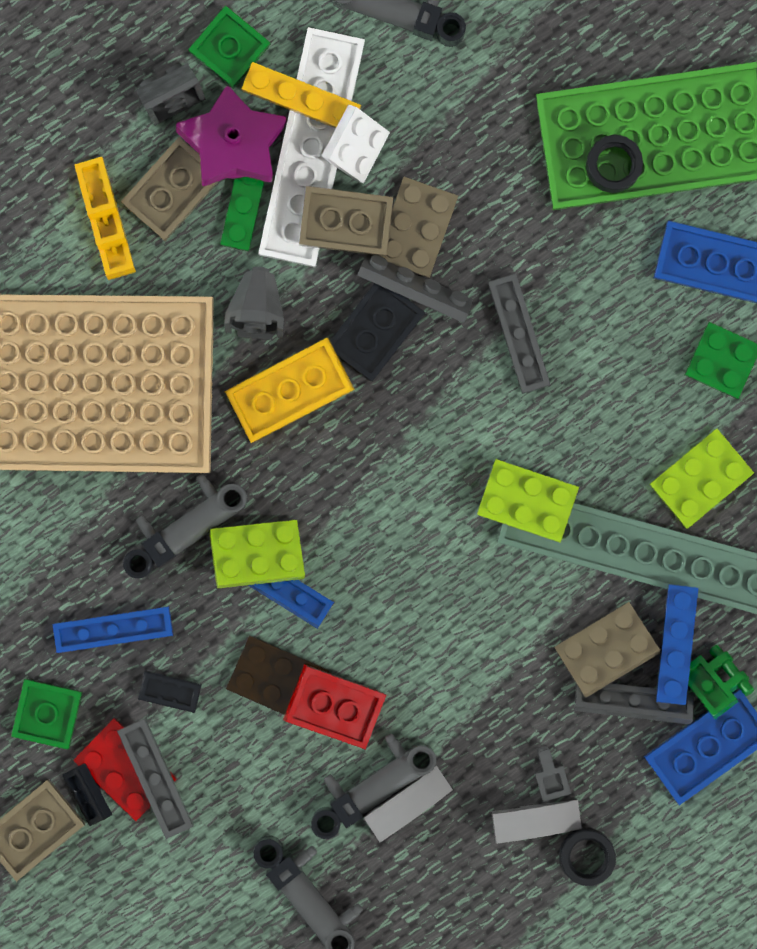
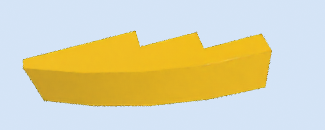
(105, 218)

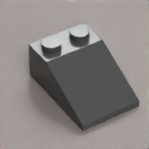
(170, 93)

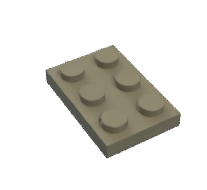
(169, 190)
(346, 221)
(418, 226)
(607, 649)
(36, 829)

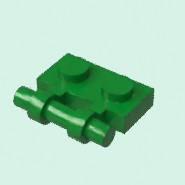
(709, 687)

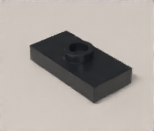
(170, 691)
(87, 794)

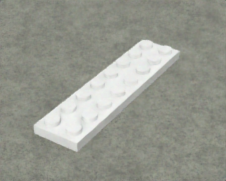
(331, 64)

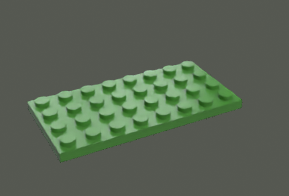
(688, 126)

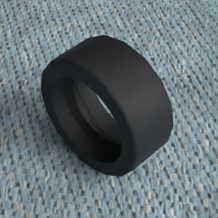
(620, 142)
(609, 861)

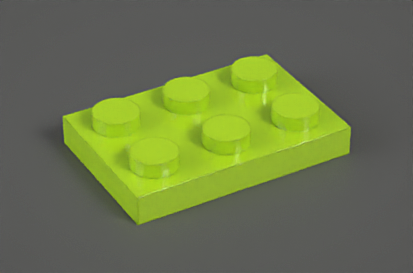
(701, 478)
(527, 500)
(257, 554)

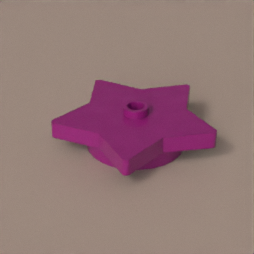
(232, 139)

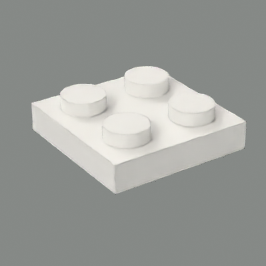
(355, 144)

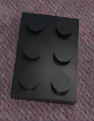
(375, 330)

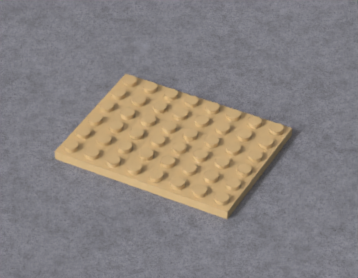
(106, 383)

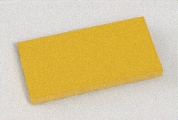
(289, 390)

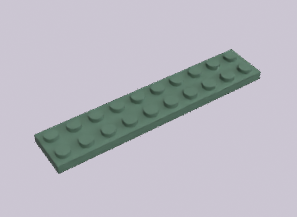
(648, 555)

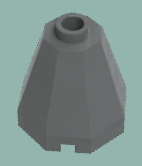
(256, 307)

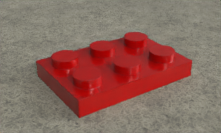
(334, 707)
(114, 771)

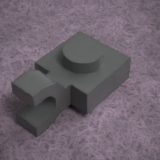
(551, 779)

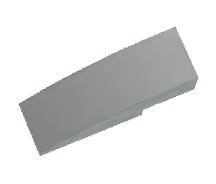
(407, 804)
(536, 821)

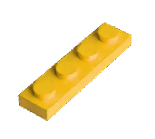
(295, 95)

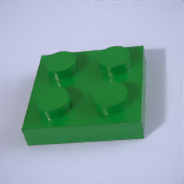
(229, 47)
(722, 360)
(46, 714)

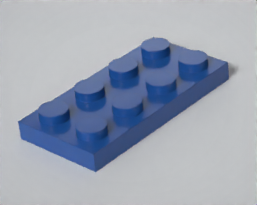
(708, 261)
(705, 749)

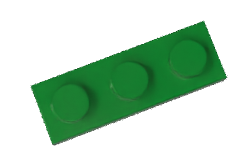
(242, 213)

